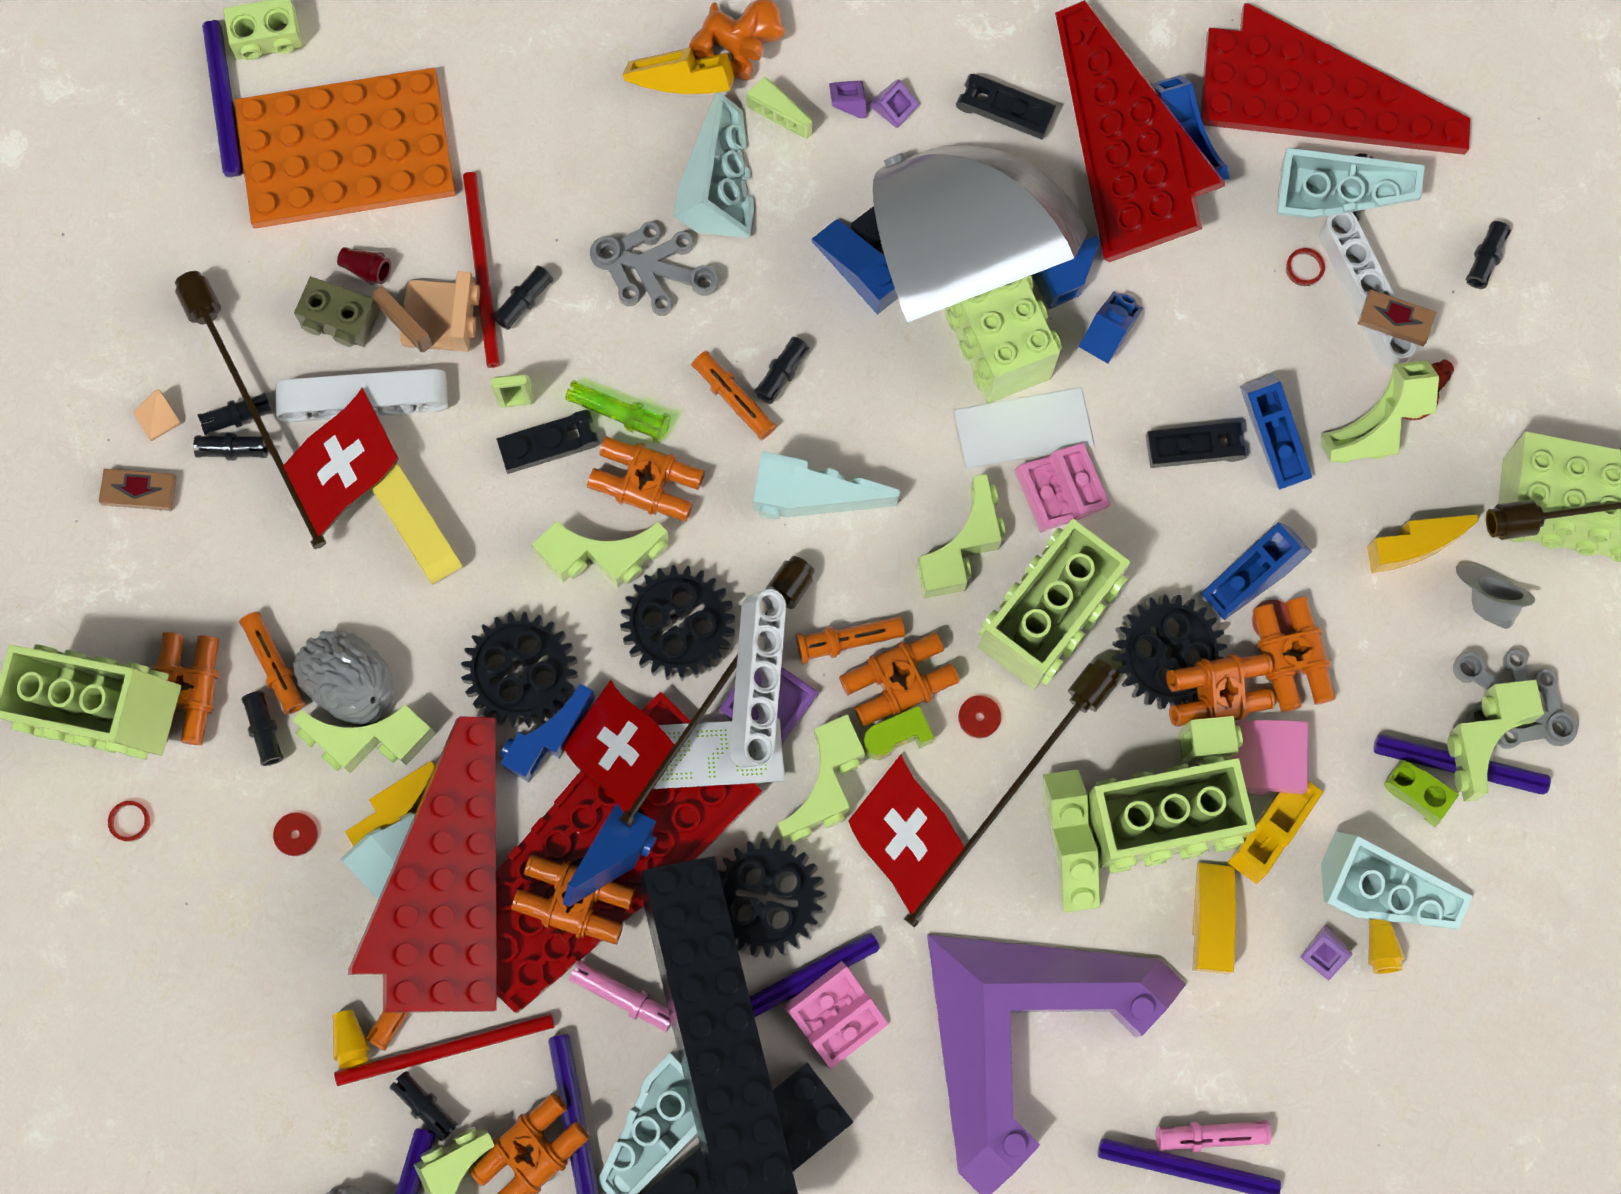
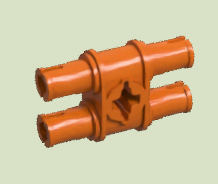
(640, 462)
(1305, 640)
(200, 676)
(1221, 688)
(894, 696)
(580, 918)
(546, 1156)

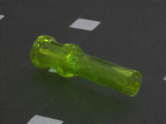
(632, 416)

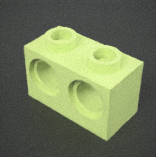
(262, 19)
(1209, 739)

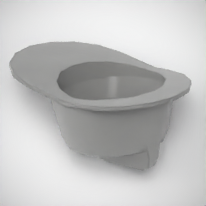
(1493, 595)

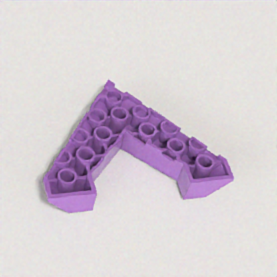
(976, 992)

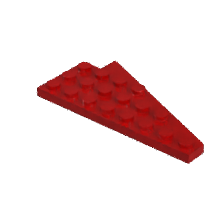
(1298, 86)
(1133, 147)
(438, 906)

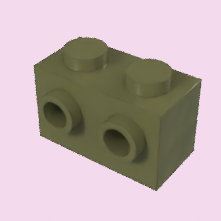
(336, 312)

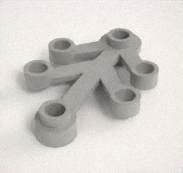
(650, 264)
(1553, 711)

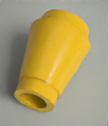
(1384, 948)
(348, 1040)

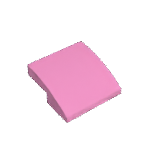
(1062, 487)
(1274, 756)
(835, 1015)

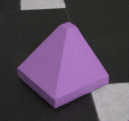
(849, 97)
(894, 103)
(1326, 953)

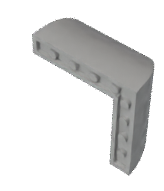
(968, 224)

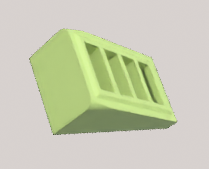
(773, 104)
(512, 390)

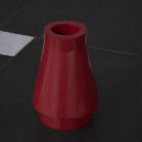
(367, 265)

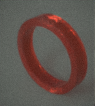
(1311, 252)
(146, 821)

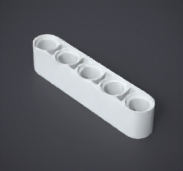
(1365, 272)
(388, 392)
(747, 692)

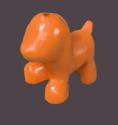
(739, 37)

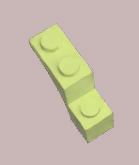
(1377, 434)
(619, 560)
(945, 569)
(1473, 742)
(346, 747)
(827, 804)
(1073, 840)
(444, 1168)

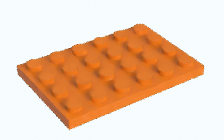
(344, 148)

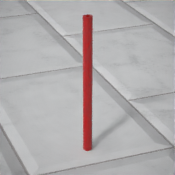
(481, 269)
(444, 1050)

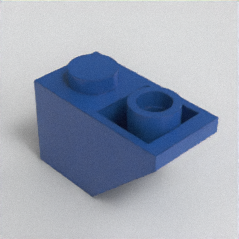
(1067, 279)
(1110, 326)

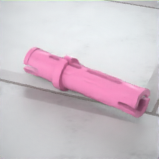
(621, 995)
(1212, 1135)

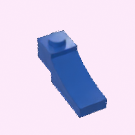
(525, 752)

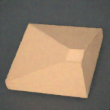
(156, 415)

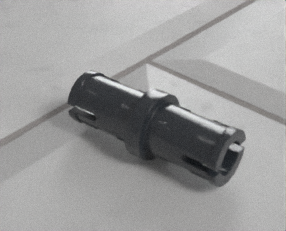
(1488, 255)
(522, 297)
(781, 370)
(233, 414)
(230, 446)
(262, 728)
(423, 1106)

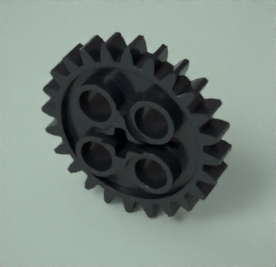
(659, 597)
(506, 640)
(1144, 671)
(775, 866)

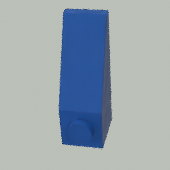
(858, 263)
(1276, 430)
(1256, 570)
(611, 854)

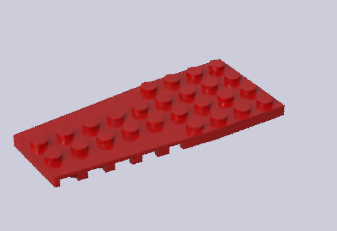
(685, 827)

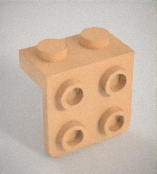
(443, 311)

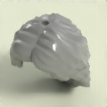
(345, 677)

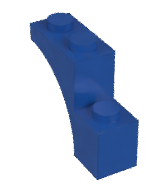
(1181, 100)

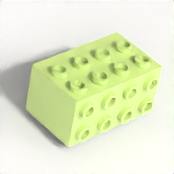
(1005, 339)
(1566, 476)
(1053, 604)
(87, 700)
(1170, 814)

